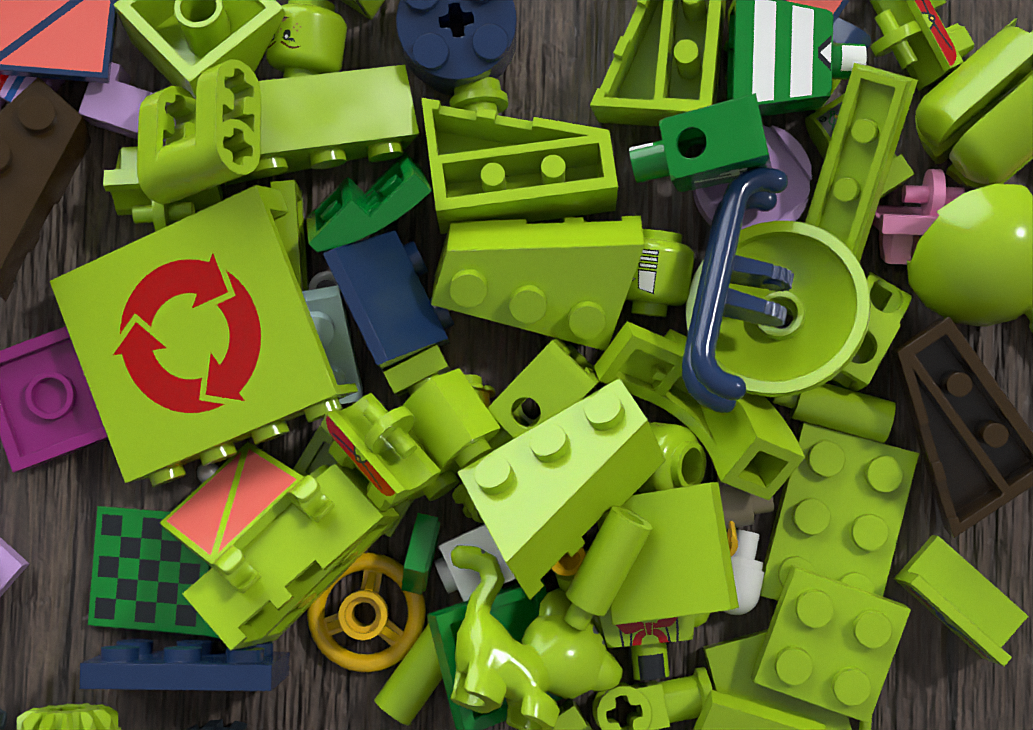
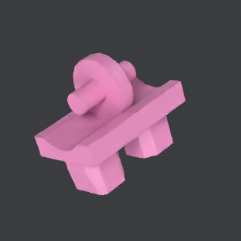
(902, 225)

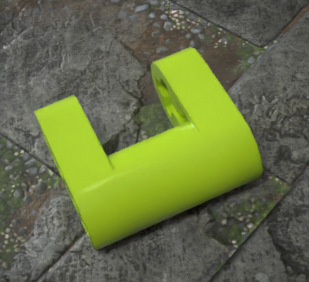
(201, 146)

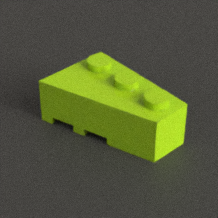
(663, 63)
(333, 120)
(515, 167)
(541, 275)
(562, 479)
(295, 562)

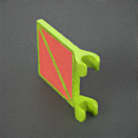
(237, 506)

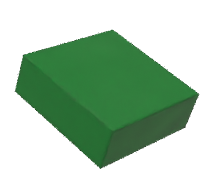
(420, 554)

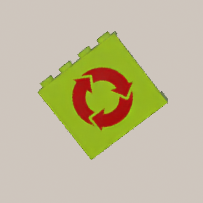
(198, 339)

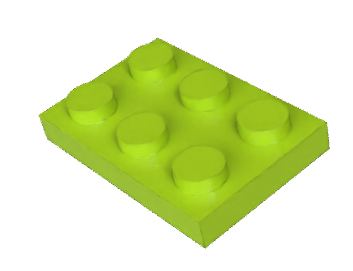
(840, 511)

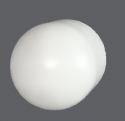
(747, 572)

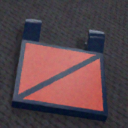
(57, 39)

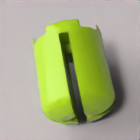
(983, 112)

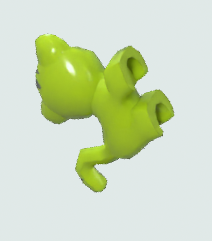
(549, 659)

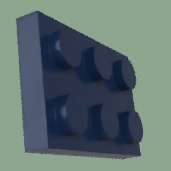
(187, 666)

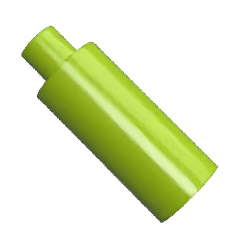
(842, 411)
(605, 566)
(411, 681)

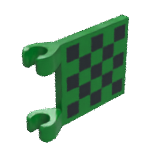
(142, 574)

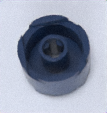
(456, 61)

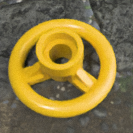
(401, 641)

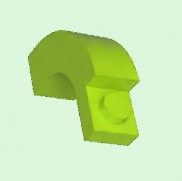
(747, 446)

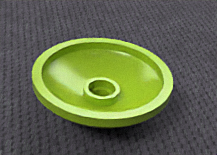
(826, 304)

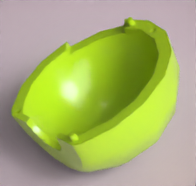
(978, 257)

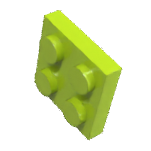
(830, 644)

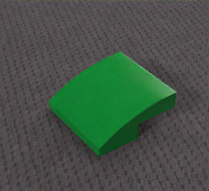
(354, 214)

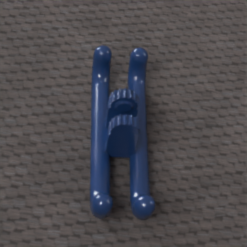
(714, 299)

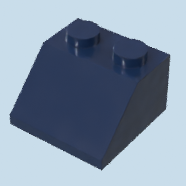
(388, 298)

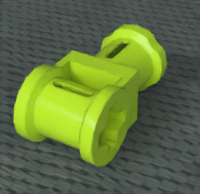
(655, 702)

